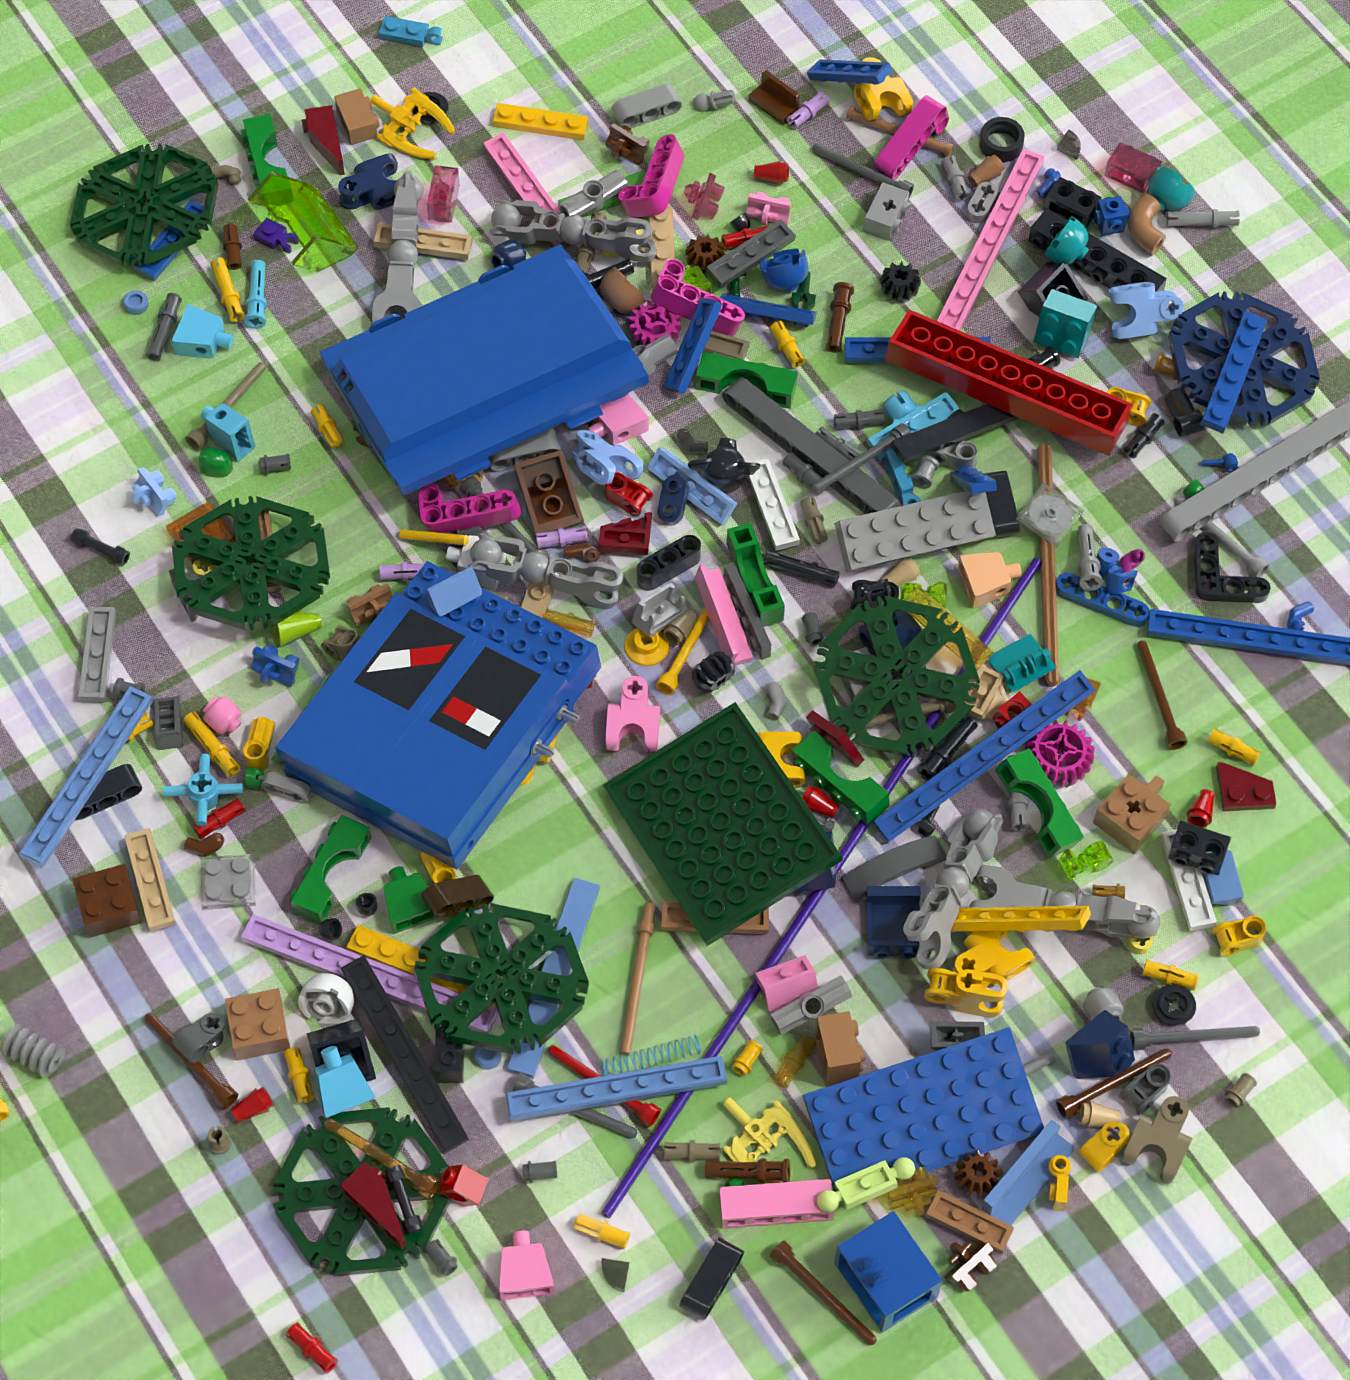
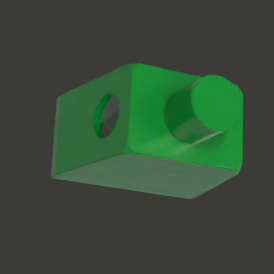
(404, 900)

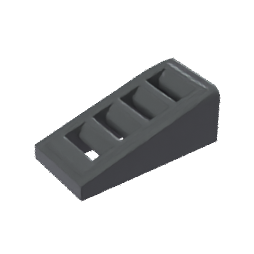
(169, 737)

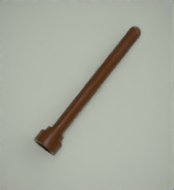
(1174, 736)
(224, 1095)
(1071, 1104)
(783, 1255)

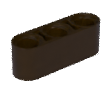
(455, 895)

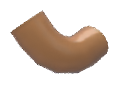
(1141, 224)

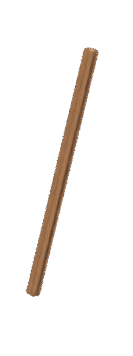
(1048, 574)

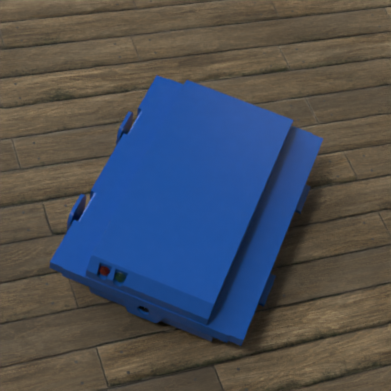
(484, 369)

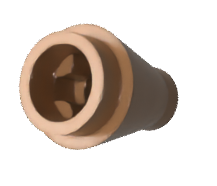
(988, 169)

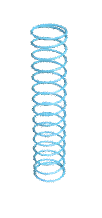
(661, 1054)

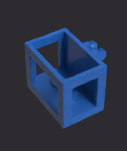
(887, 1271)

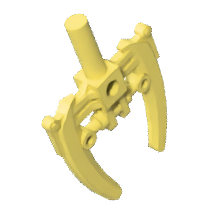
(756, 1132)

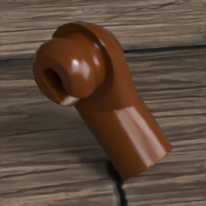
(583, 551)
(206, 846)

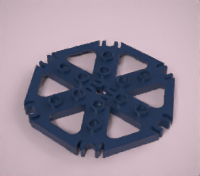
(1263, 365)

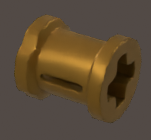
(1164, 370)

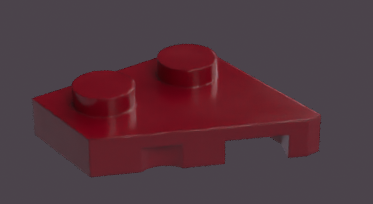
(626, 536)
(835, 737)
(1244, 790)

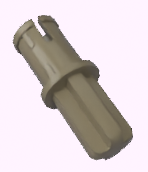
(814, 519)

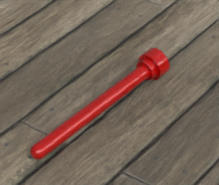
(646, 1112)

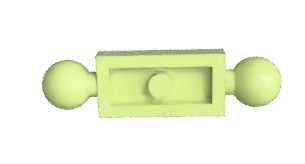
(866, 1184)

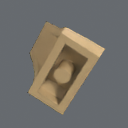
(990, 693)

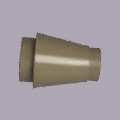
(679, 628)

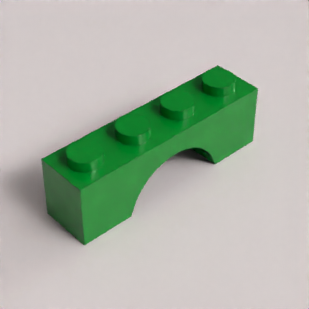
(261, 139)
(718, 372)
(748, 560)
(1025, 776)
(862, 797)
(345, 842)

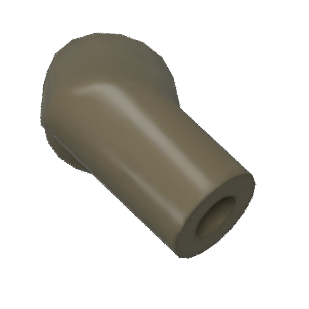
(225, 170)

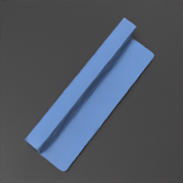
(1026, 1176)

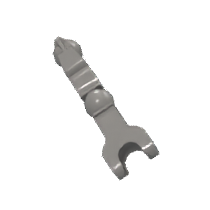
(614, 236)
(402, 254)
(940, 907)
(1108, 914)

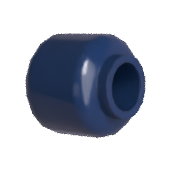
(508, 254)

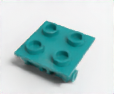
(1022, 662)

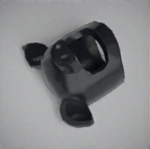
(725, 466)

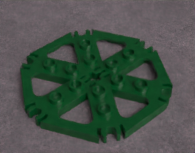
(130, 198)
(233, 566)
(904, 698)
(506, 994)
(328, 1194)

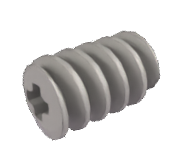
(30, 1052)

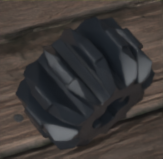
(900, 281)
(713, 672)

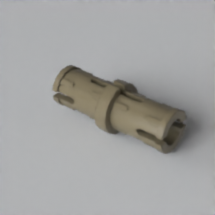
(692, 1151)

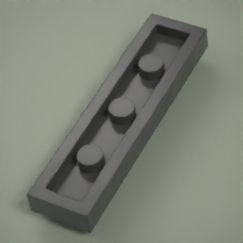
(750, 253)
(749, 618)

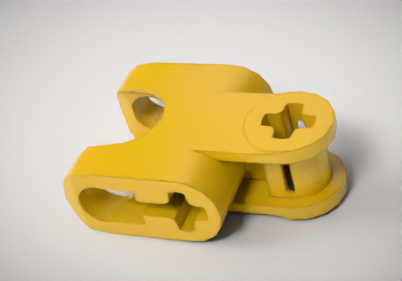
(888, 93)
(780, 744)
(989, 956)
(966, 991)

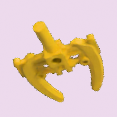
(402, 117)

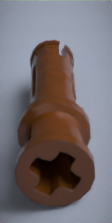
(840, 308)
(714, 1169)

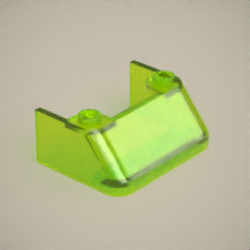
(309, 217)

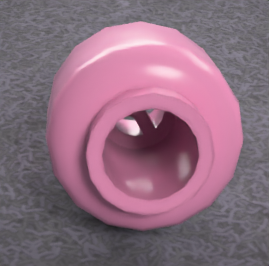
(222, 715)

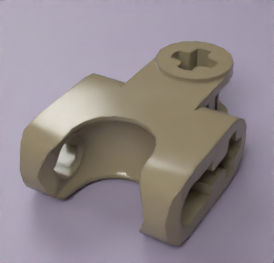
(1161, 1137)

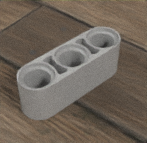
(647, 106)
(533, 447)

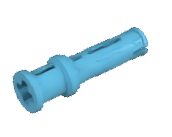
(256, 302)

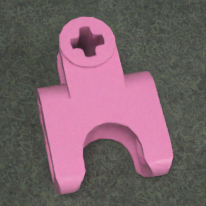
(633, 716)

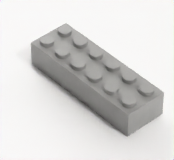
(914, 529)

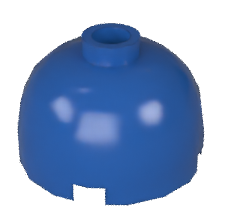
(785, 270)

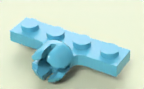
(915, 417)

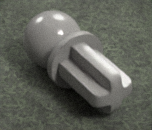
(703, 102)

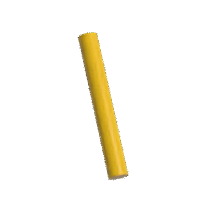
(433, 537)

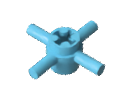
(203, 782)

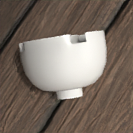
(326, 999)

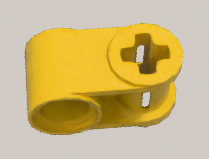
(1133, 398)
(1234, 935)
(1102, 1149)

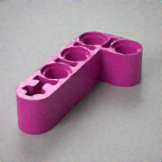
(923, 120)
(657, 187)
(683, 299)
(499, 506)

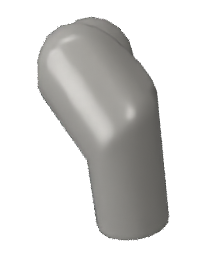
(778, 699)

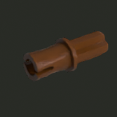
(232, 246)

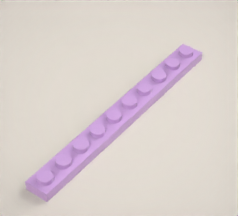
(331, 958)

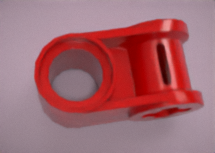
(630, 496)

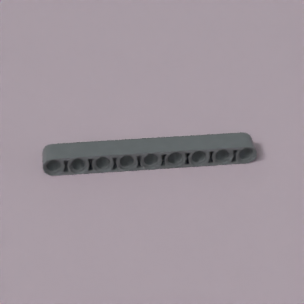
(806, 445)

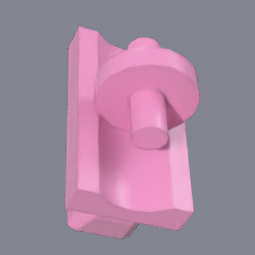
(768, 208)

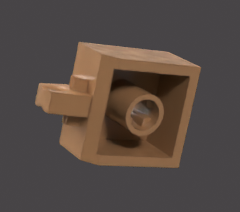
(1132, 812)

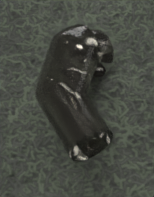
(689, 444)

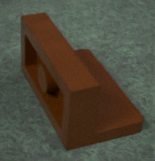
(775, 98)

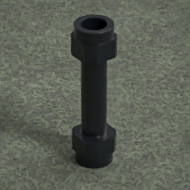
(118, 555)
(395, 1177)

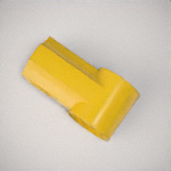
(259, 743)
(436, 869)

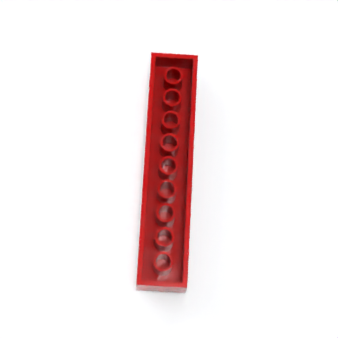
(1008, 382)

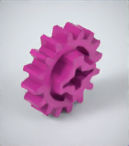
(654, 323)

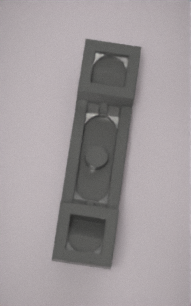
(894, 864)

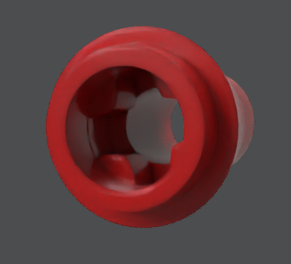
(773, 172)
(819, 802)
(1202, 809)
(252, 1105)

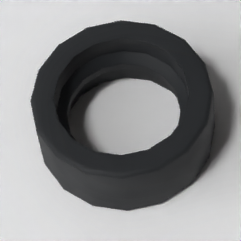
(1002, 125)

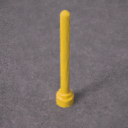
(668, 681)

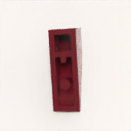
(323, 135)
(370, 1195)

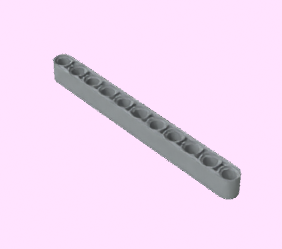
(1257, 474)

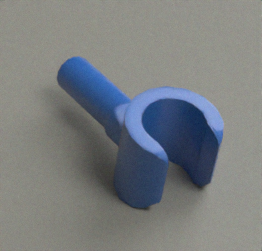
(1228, 460)

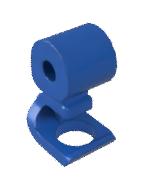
(1113, 574)

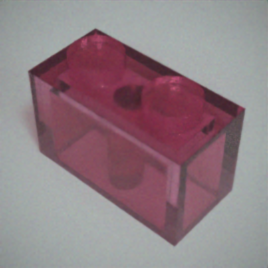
(1131, 167)
(443, 194)

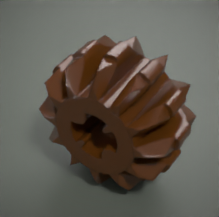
(704, 252)
(968, 1168)

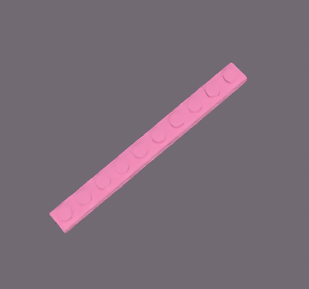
(991, 239)

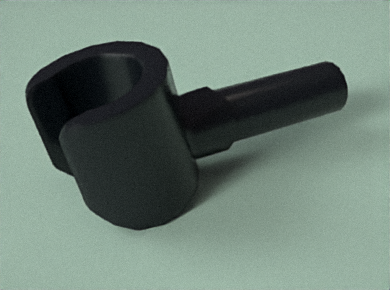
(926, 827)

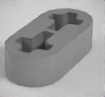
(978, 200)
(286, 787)

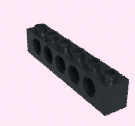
(1101, 262)

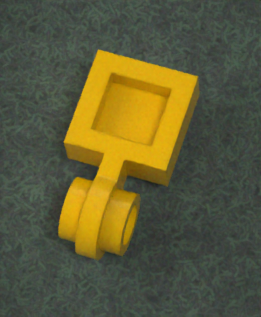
(1059, 1190)

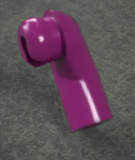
(1131, 561)

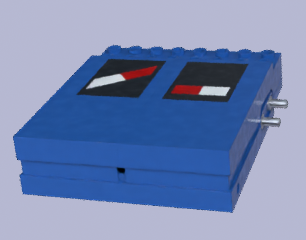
(439, 716)

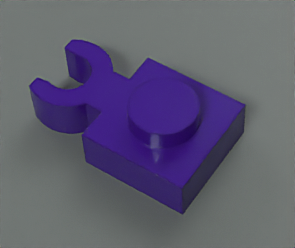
(273, 234)

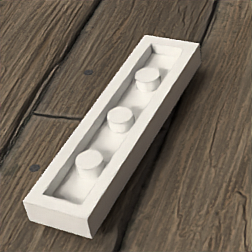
(773, 506)
(1190, 889)

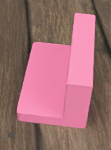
(786, 982)

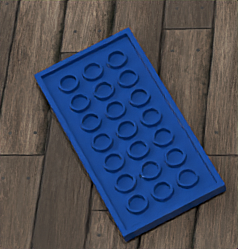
(927, 1108)

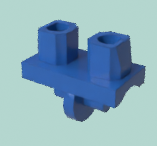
(274, 667)

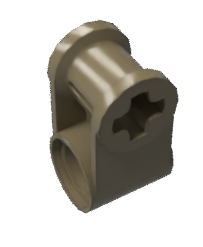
(340, 643)

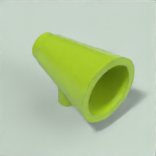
(295, 627)

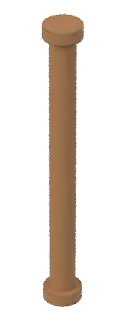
(892, 128)

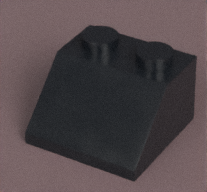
(1048, 277)
(349, 1040)

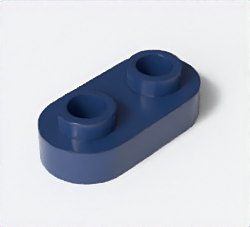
(673, 498)

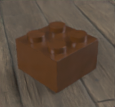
(106, 900)

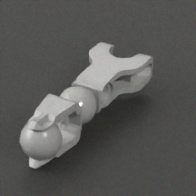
(579, 579)

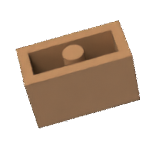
(356, 116)

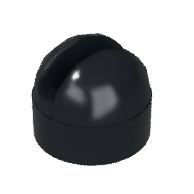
(741, 222)
(366, 904)
(330, 929)

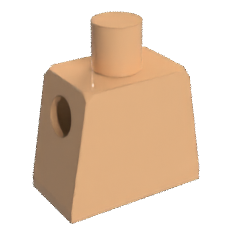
(986, 576)

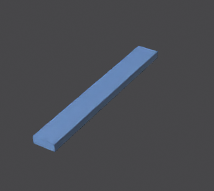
(85, 777)
(575, 918)
(616, 1088)

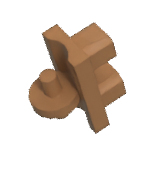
(369, 605)

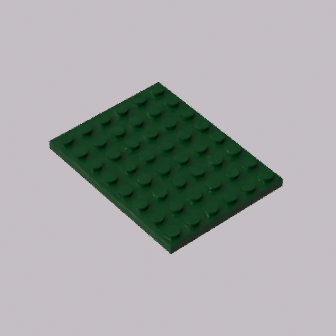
(722, 823)

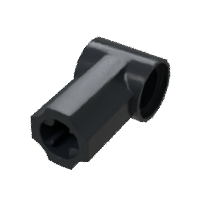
(1185, 417)

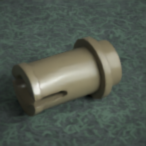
(1237, 1094)
(221, 1136)

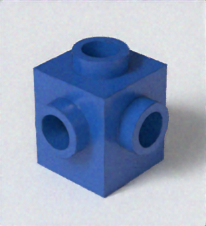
(1111, 215)

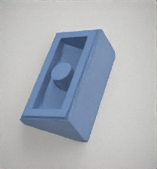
(454, 592)
(1226, 886)

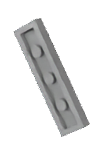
(97, 654)

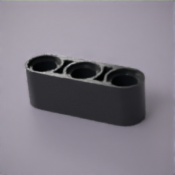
(1002, 506)
(664, 572)
(115, 787)
(711, 1279)

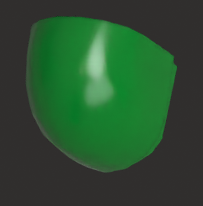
(215, 462)

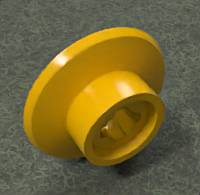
(646, 654)

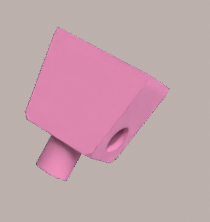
(620, 420)
(524, 1269)

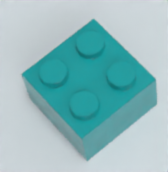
(1065, 323)

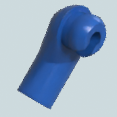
(1051, 177)
(1296, 613)

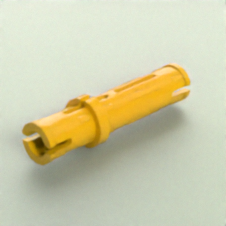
(229, 297)
(218, 752)

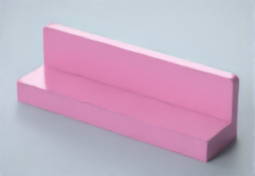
(723, 615)
(773, 1204)

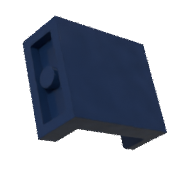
(885, 917)

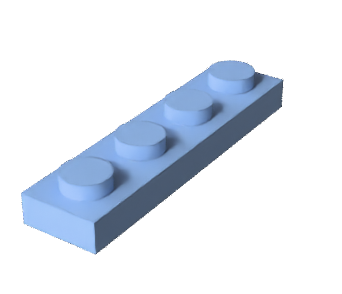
(700, 491)

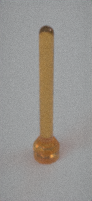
(425, 1183)

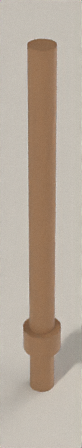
(645, 931)

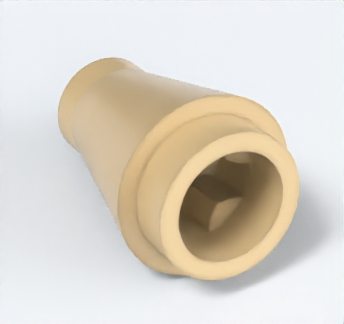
(903, 572)
(1096, 1115)

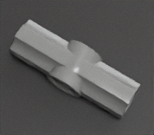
(594, 194)
(655, 352)
(826, 997)

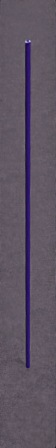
(798, 923)

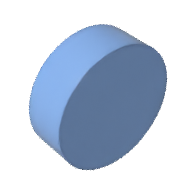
(135, 302)
(487, 1058)

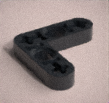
(1219, 583)

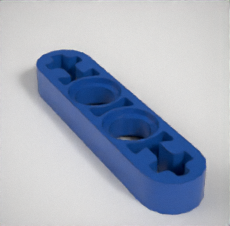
(1100, 603)

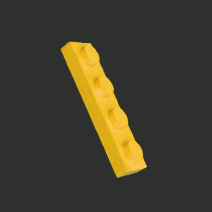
(540, 121)

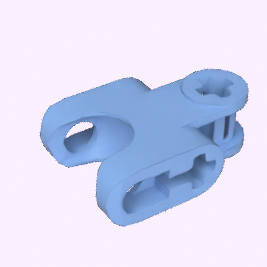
(1145, 310)
(601, 460)

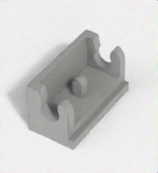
(658, 610)

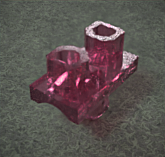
(702, 194)

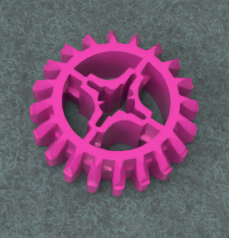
(1080, 753)

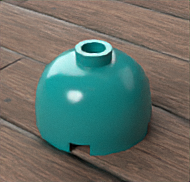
(1170, 190)
(1068, 243)

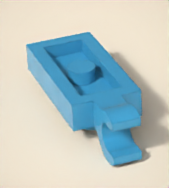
(409, 32)
(901, 483)

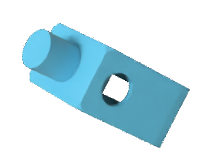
(200, 334)
(229, 430)
(340, 1083)

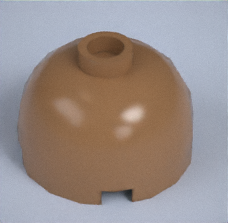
(620, 293)

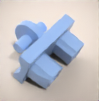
(148, 491)

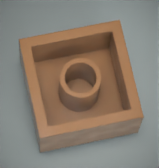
(257, 1024)
(838, 1047)

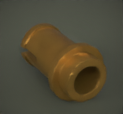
(1106, 891)

